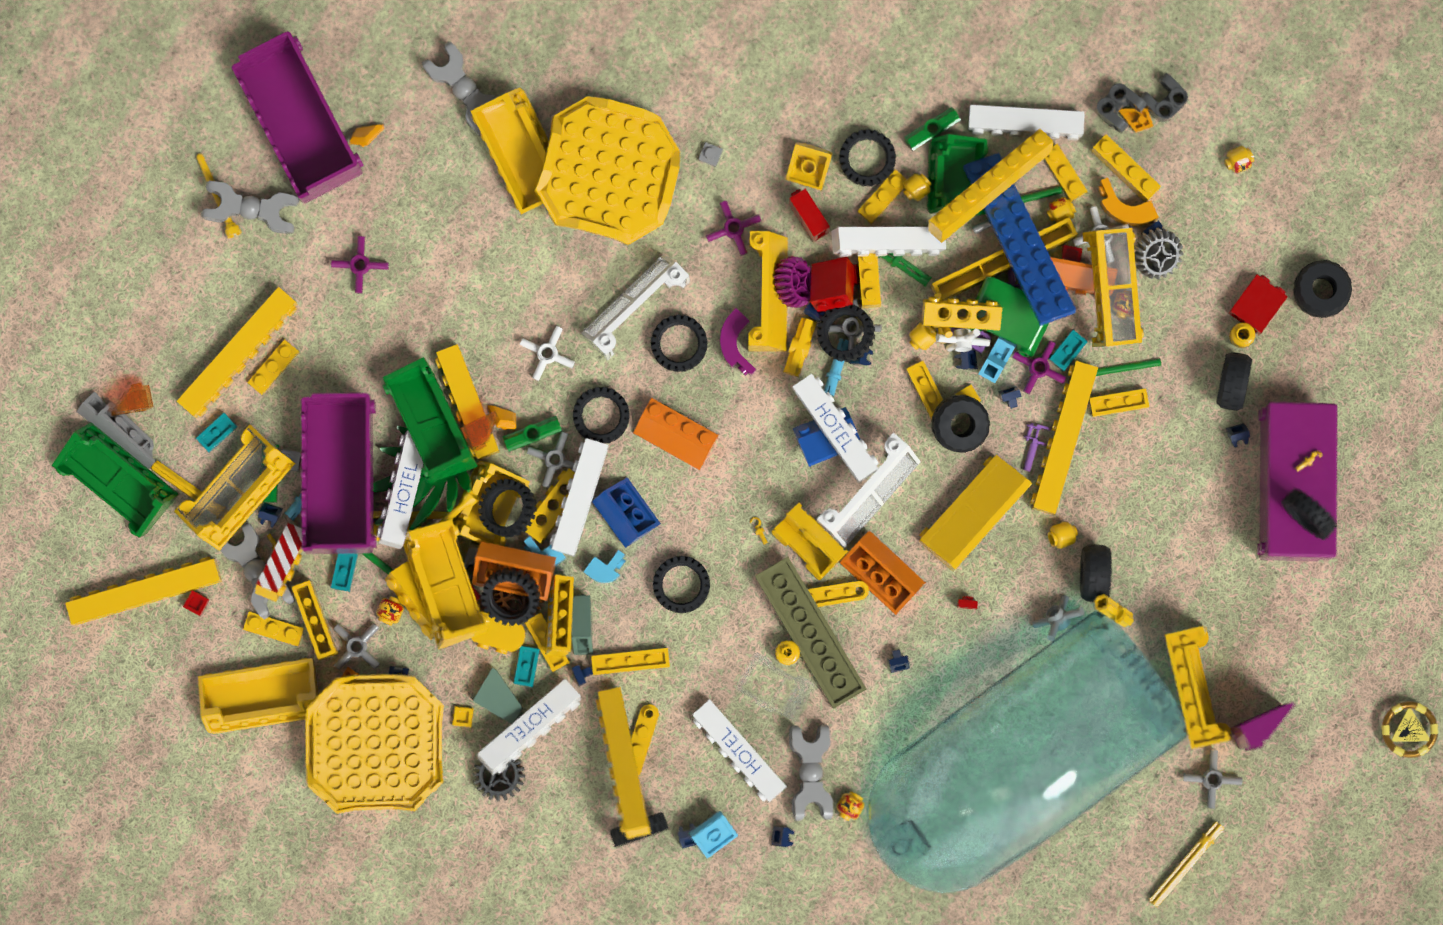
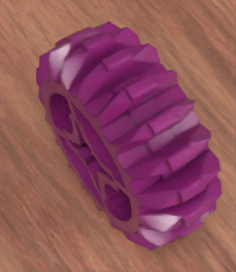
(793, 281)

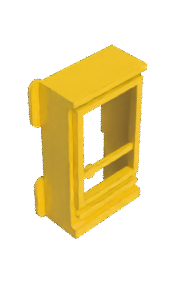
(806, 543)

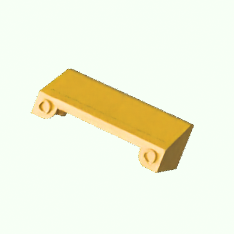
(773, 329)
(974, 512)
(444, 584)
(1193, 688)

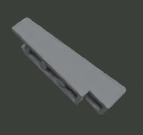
(118, 428)

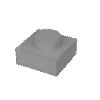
(710, 154)
(295, 457)

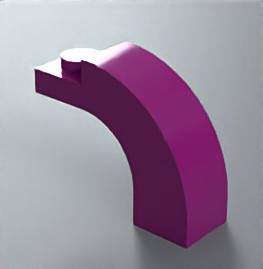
(731, 329)

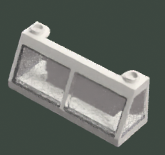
(600, 330)
(873, 494)

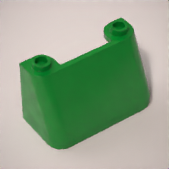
(945, 167)
(1017, 317)

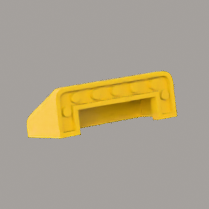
(515, 144)
(257, 695)

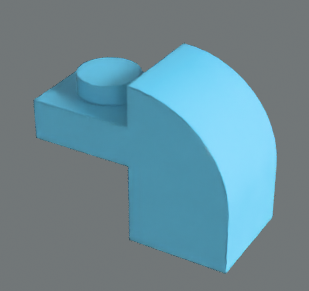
(997, 359)
(532, 547)
(605, 573)

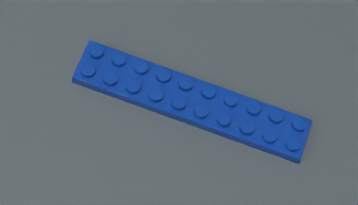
(1024, 249)

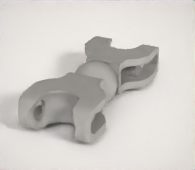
(462, 86)
(249, 207)
(253, 566)
(810, 772)

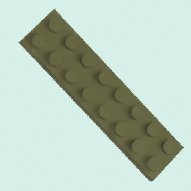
(810, 632)

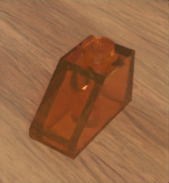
(134, 400)
(480, 431)

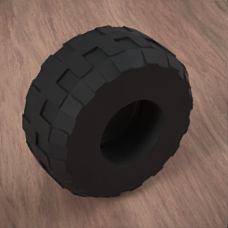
(1335, 276)
(1234, 381)
(978, 426)
(1095, 572)

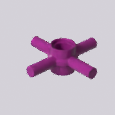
(737, 235)
(359, 272)
(1034, 374)

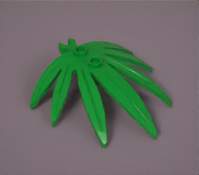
(424, 487)

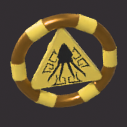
(1409, 729)

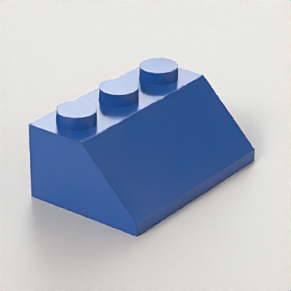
(814, 443)
(626, 512)

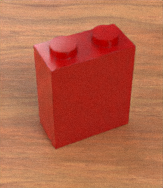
(808, 214)
(832, 284)
(1258, 303)

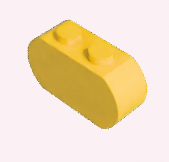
(502, 637)

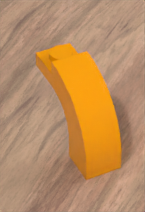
(1123, 213)

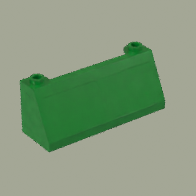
(429, 420)
(115, 478)

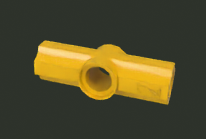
(800, 347)
(1114, 610)

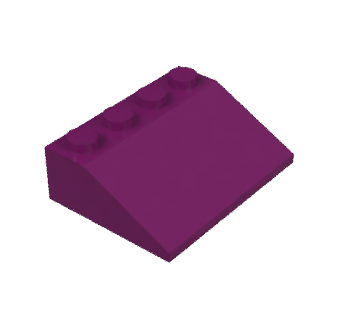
(1254, 731)

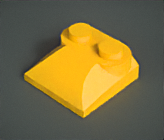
(809, 165)

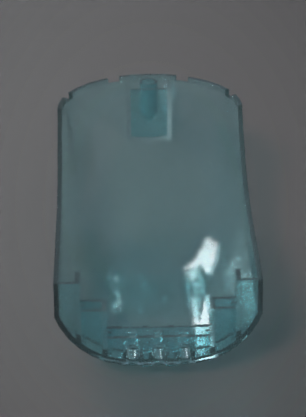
(1022, 759)

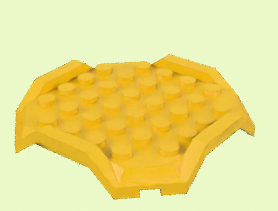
(608, 170)
(374, 743)

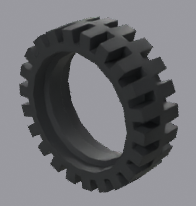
(871, 135)
(685, 321)
(861, 348)
(595, 393)
(1309, 514)
(525, 516)
(681, 607)
(504, 615)
(657, 824)

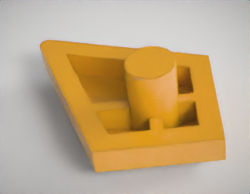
(1137, 120)
(364, 135)
(505, 419)

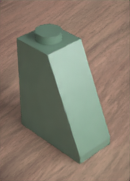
(582, 625)
(498, 698)

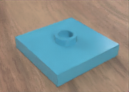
(713, 834)

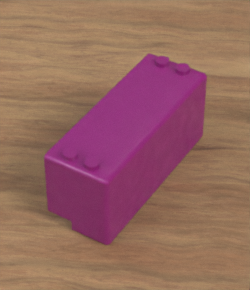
(296, 117)
(1286, 437)
(337, 473)

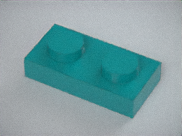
(1068, 350)
(216, 432)
(344, 572)
(526, 666)

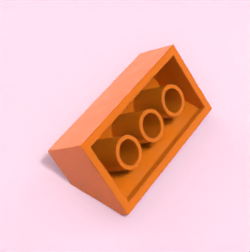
(1075, 276)
(675, 434)
(495, 557)
(882, 572)

